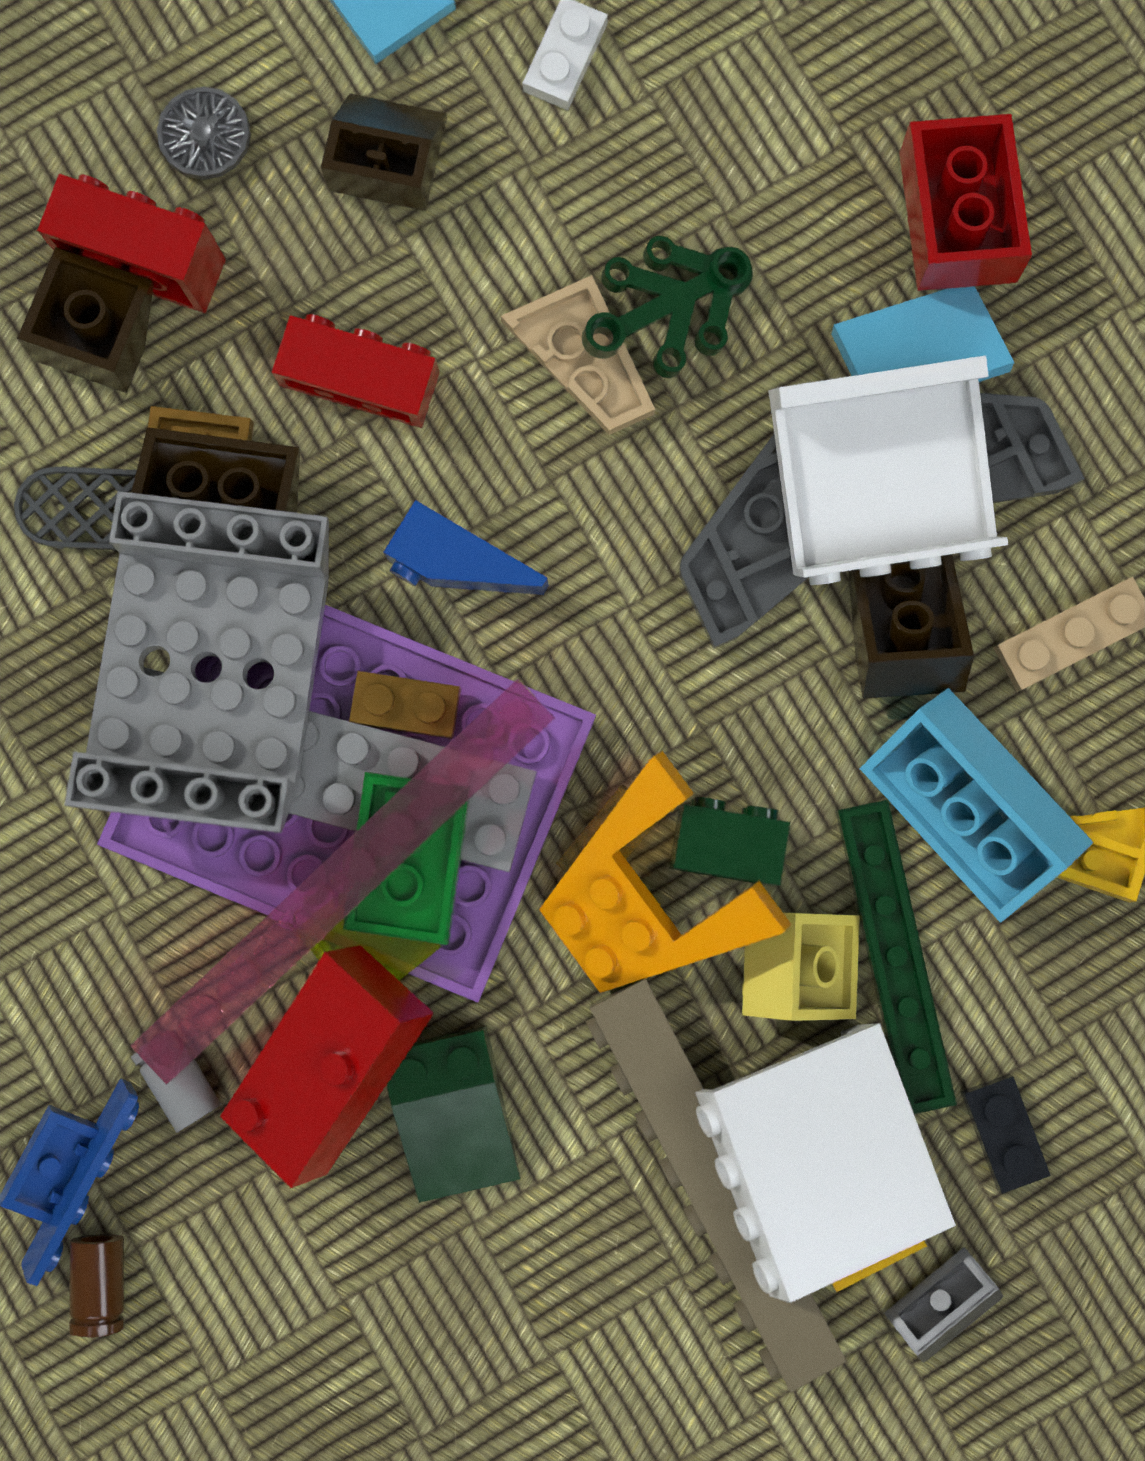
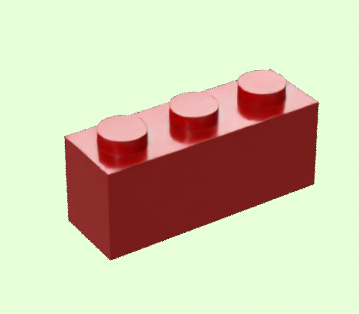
(356, 369)

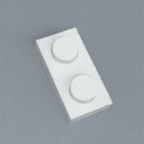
(565, 53)

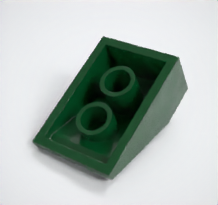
(453, 1115)

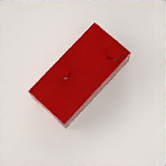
(326, 1064)

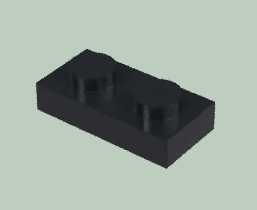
(1005, 1133)

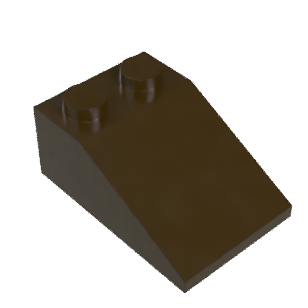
(910, 631)

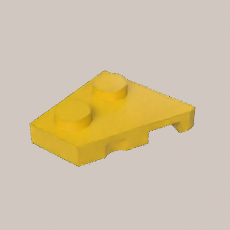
(1116, 857)

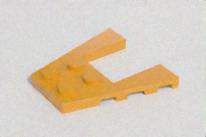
(614, 919)

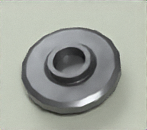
(203, 133)

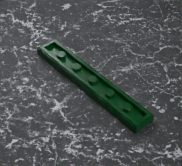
(895, 955)

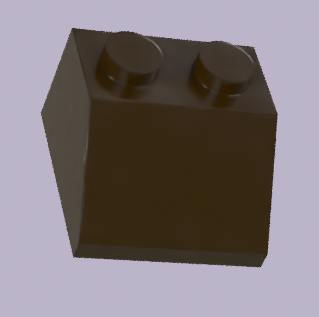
(88, 320)

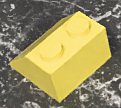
(805, 970)

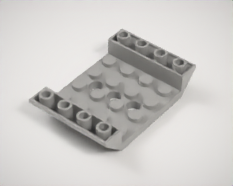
(199, 587)

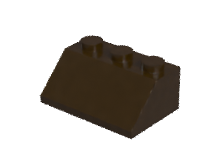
(218, 470)

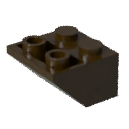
(383, 151)

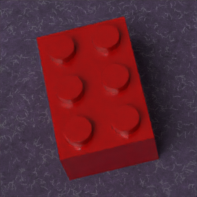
(964, 202)
(135, 237)

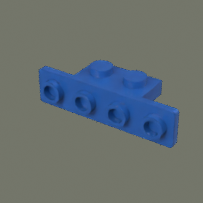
(60, 1169)

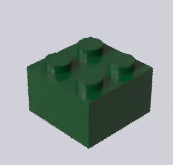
(730, 843)

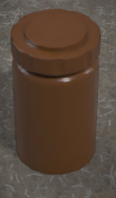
(96, 1285)

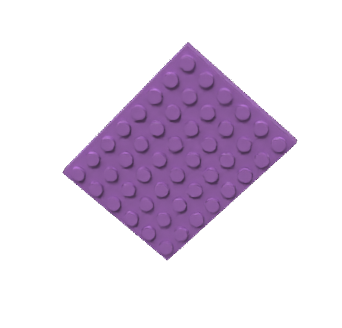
(266, 866)

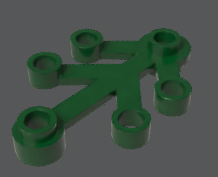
(673, 299)

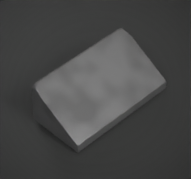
(944, 1304)

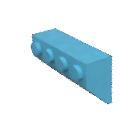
(975, 805)

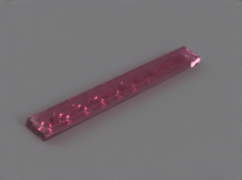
(343, 881)

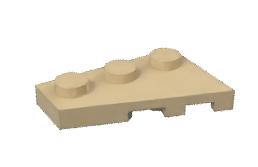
(553, 335)

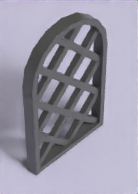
(70, 472)

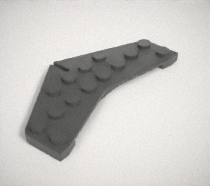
(743, 554)

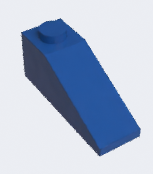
(451, 557)

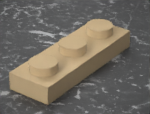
(1073, 634)

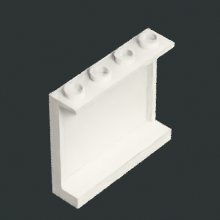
(885, 470)
(824, 1163)

